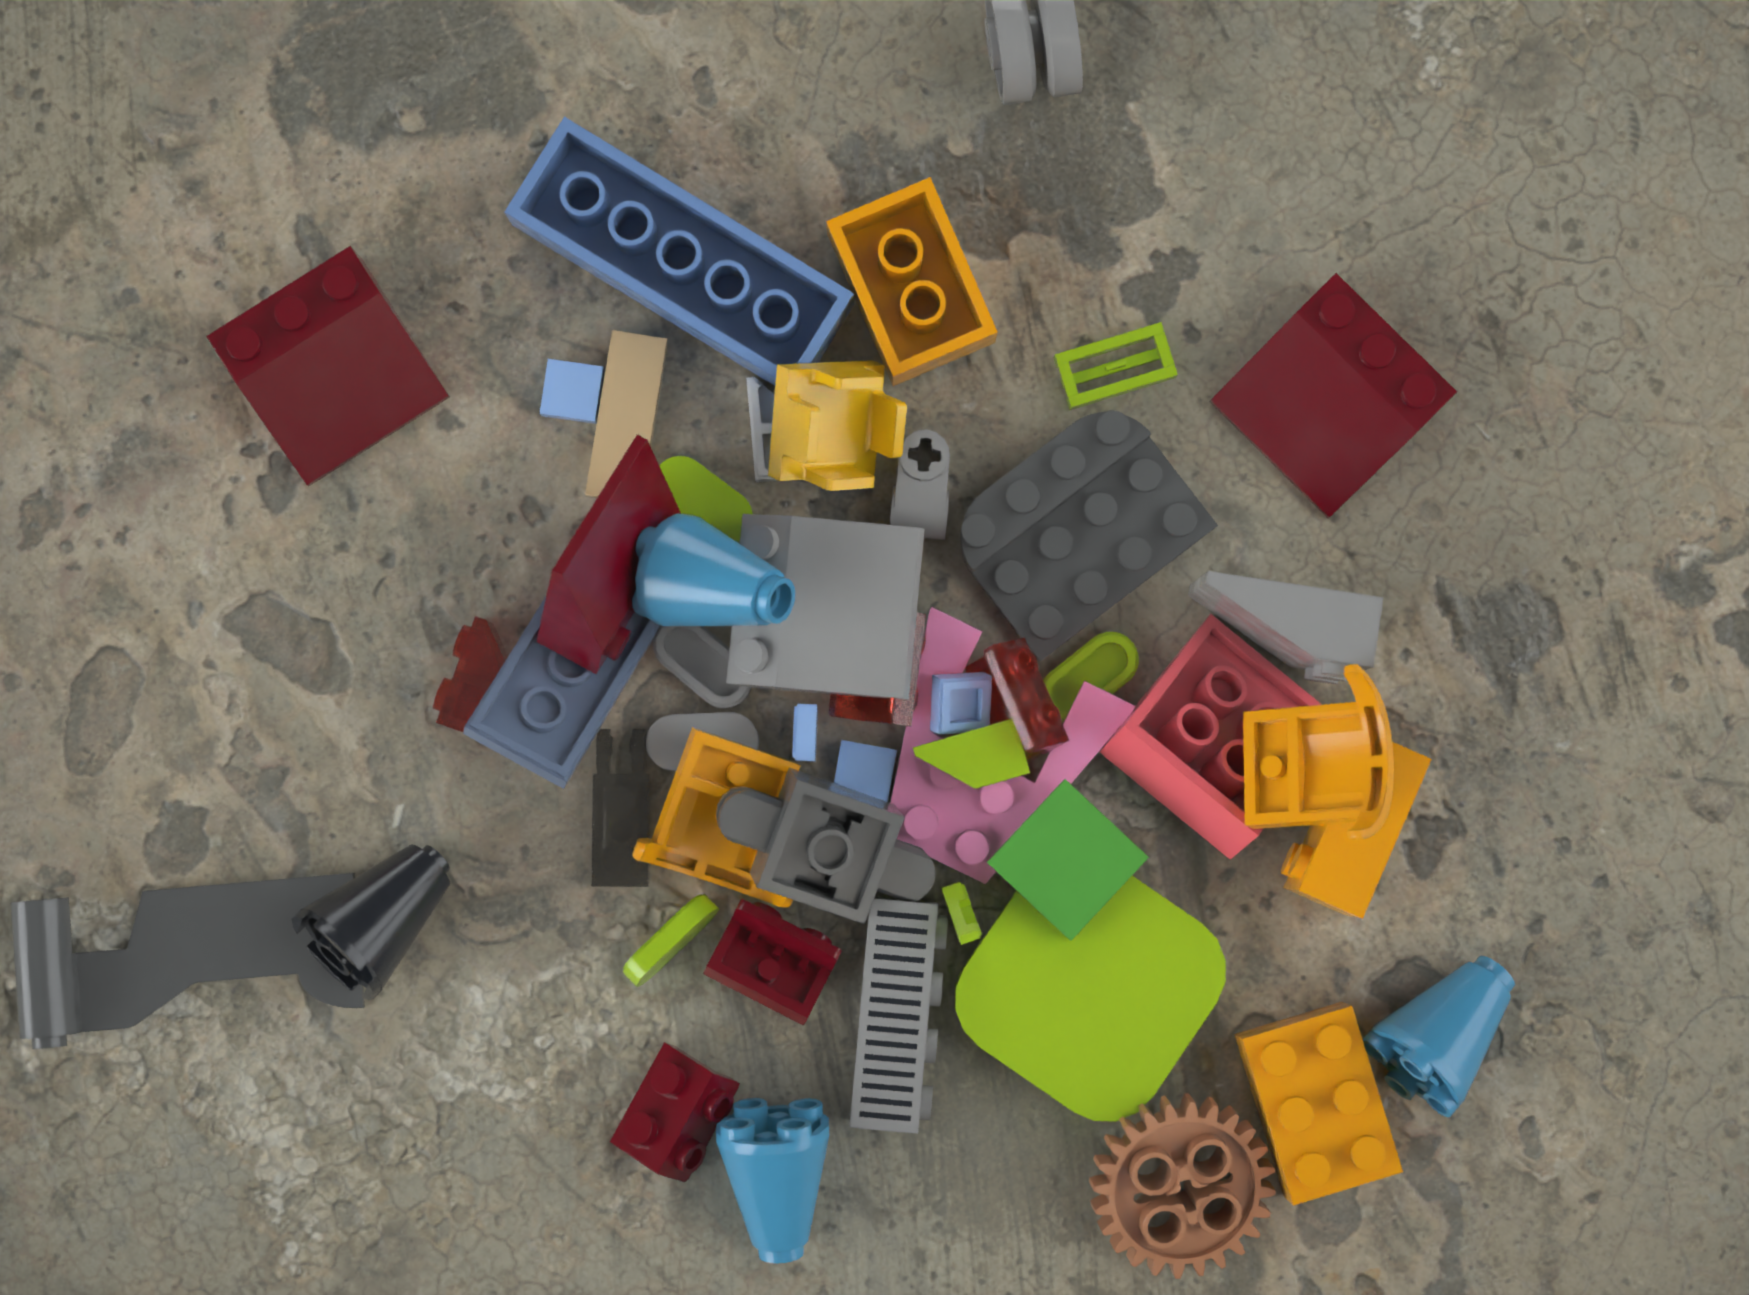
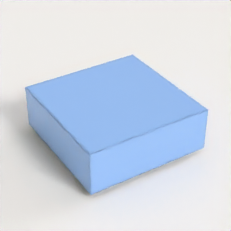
(572, 391)
(960, 702)
(805, 732)
(865, 768)

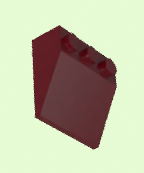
(328, 365)
(1332, 396)
(597, 571)

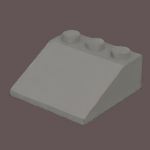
(849, 611)
(1296, 622)

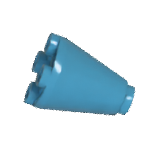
(705, 578)
(1443, 1035)
(775, 1170)

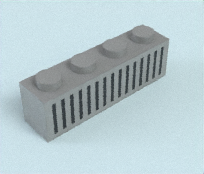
(895, 1014)

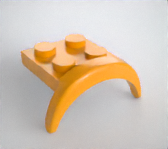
(1321, 762)
(687, 828)

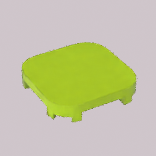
(1093, 1014)

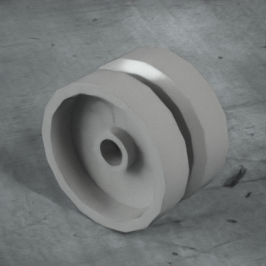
(1026, 37)

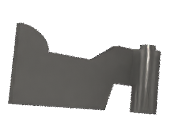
(174, 943)

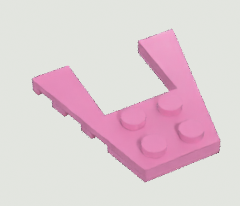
(970, 824)

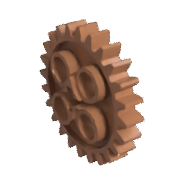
(1189, 1232)

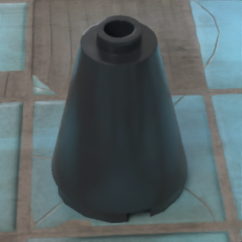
(375, 917)

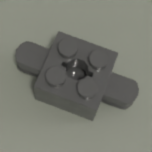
(825, 845)

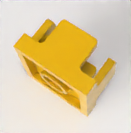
(833, 424)

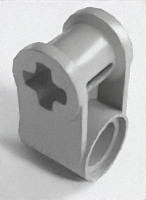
(921, 496)

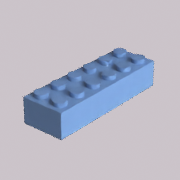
(677, 254)

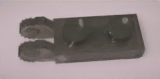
(620, 814)

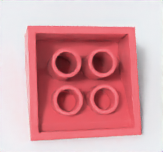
(1189, 732)

